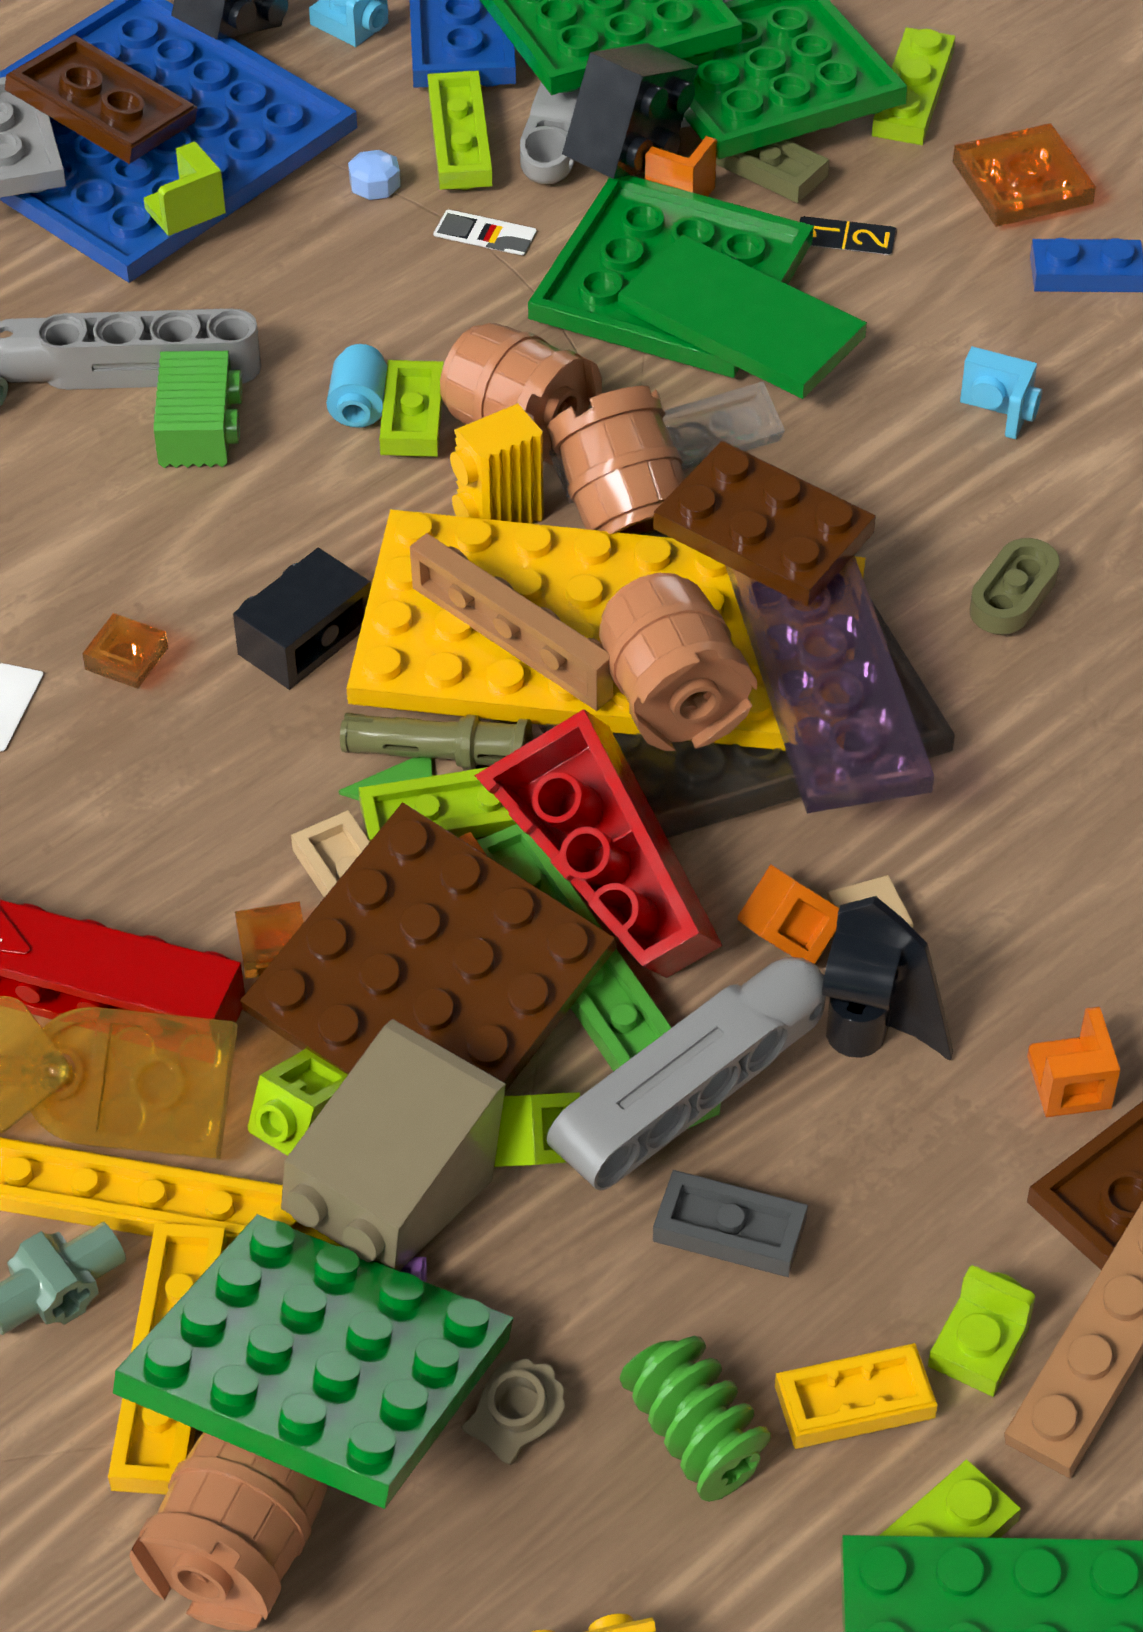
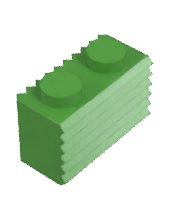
(195, 409)

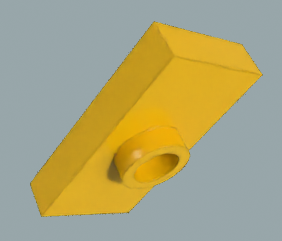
(855, 1396)

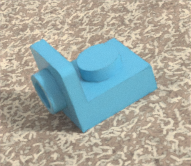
(349, 19)
(1002, 386)

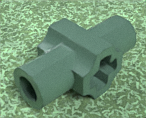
(57, 1276)

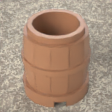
(502, 367)
(618, 459)
(675, 662)
(227, 1533)

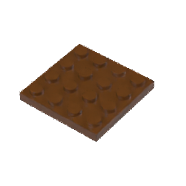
(436, 943)

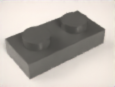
(730, 1223)

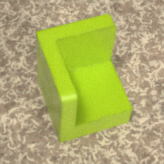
(192, 197)
(526, 1127)

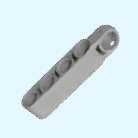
(546, 135)
(122, 347)
(687, 1071)

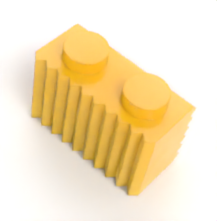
(499, 468)

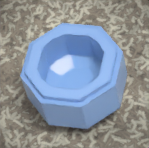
(374, 174)

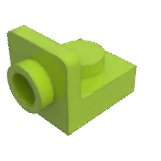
(292, 1098)
(983, 1330)

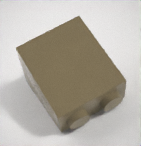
(396, 1149)

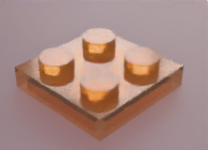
(1023, 174)

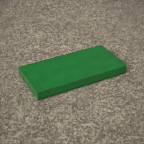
(742, 316)

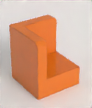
(690, 174)
(790, 915)
(1078, 1071)

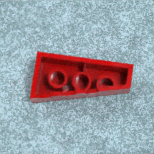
(603, 837)

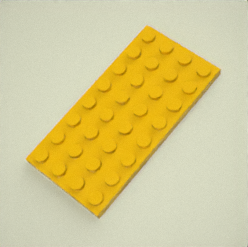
(432, 662)

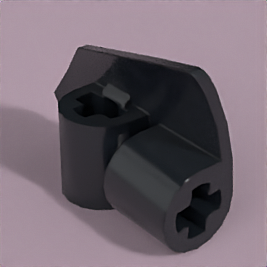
(880, 980)

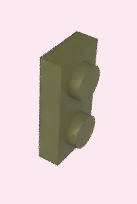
(780, 168)

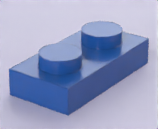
(1087, 265)

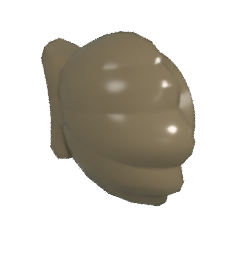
(516, 1407)

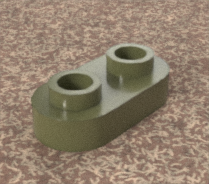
(1014, 586)

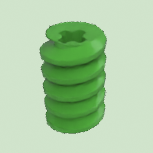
(696, 1415)

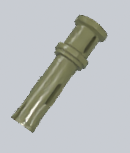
(464, 741)

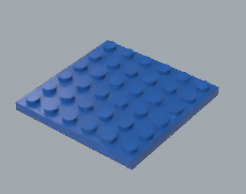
(248, 120)

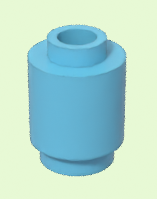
(357, 386)

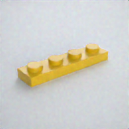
(145, 1441)

